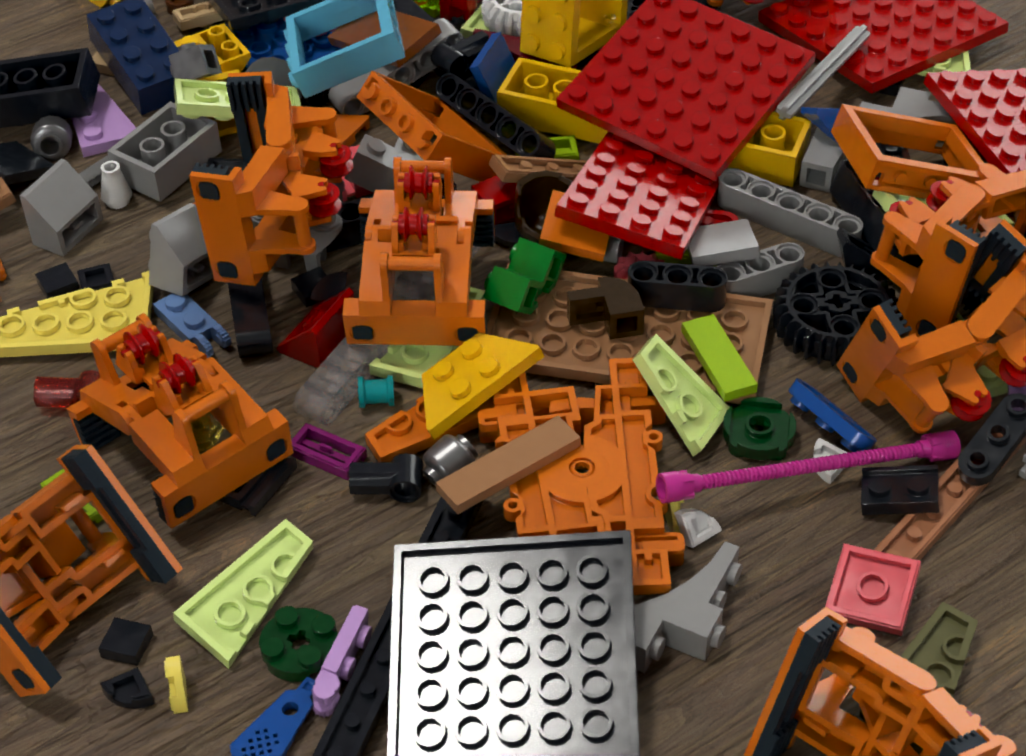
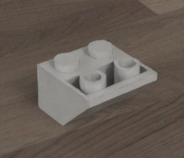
(60, 209)
(178, 252)

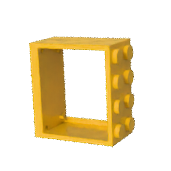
(569, 28)

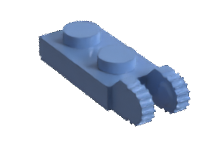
(191, 322)

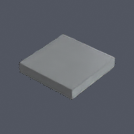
(723, 243)

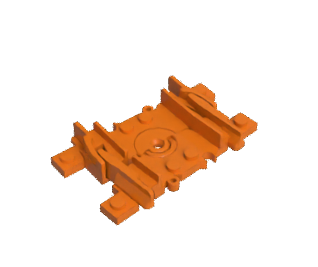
(620, 464)

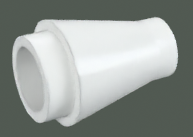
(114, 186)

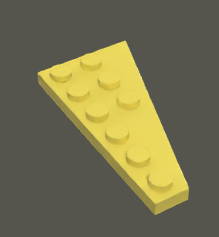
(74, 319)

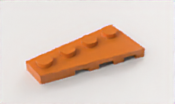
(408, 432)

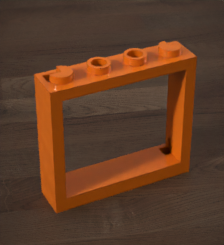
(419, 115)
(861, 128)

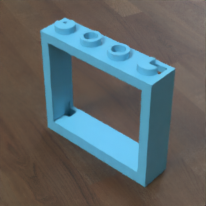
(348, 61)

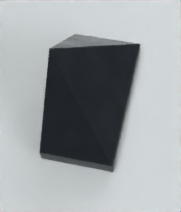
(857, 252)

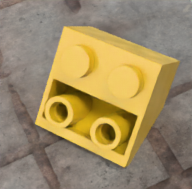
(228, 47)

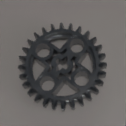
(825, 308)

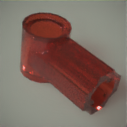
(61, 391)

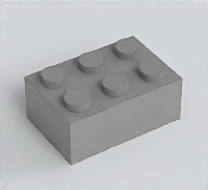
(164, 151)

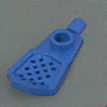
(273, 730)

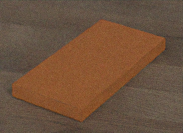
(415, 33)

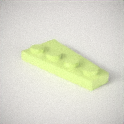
(242, 595)

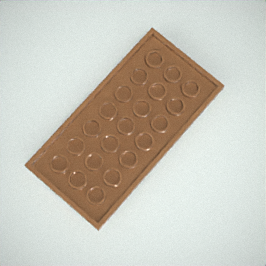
(585, 349)

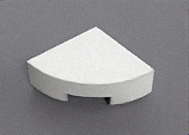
(824, 448)
(696, 526)

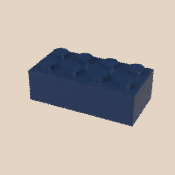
(135, 52)

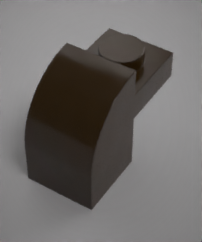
(612, 302)

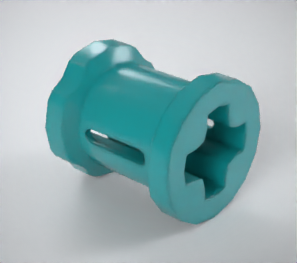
(376, 391)

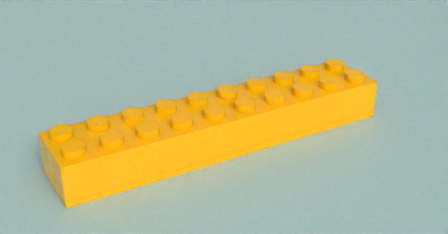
(532, 91)

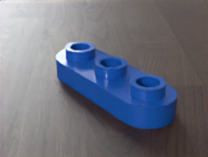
(831, 417)

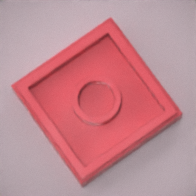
(873, 588)

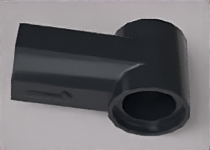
(459, 56)
(398, 478)

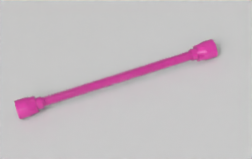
(680, 485)

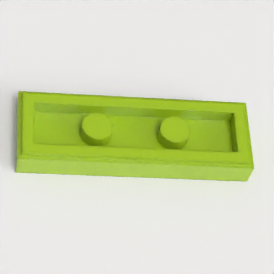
(719, 357)

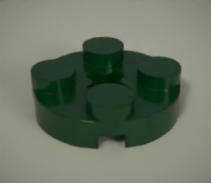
(759, 445)
(292, 625)

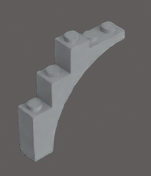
(825, 155)
(689, 614)

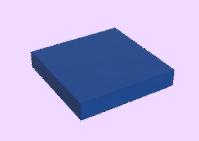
(492, 65)

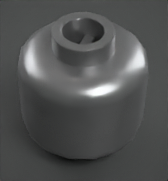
(51, 138)
(448, 456)

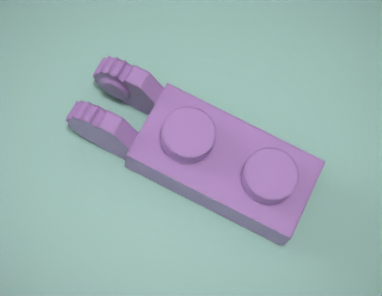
(340, 661)

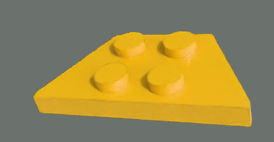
(472, 377)

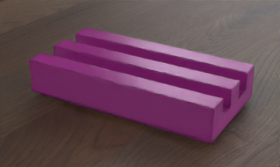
(323, 455)

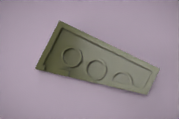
(942, 648)

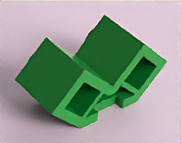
(530, 272)

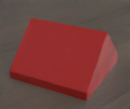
(317, 332)

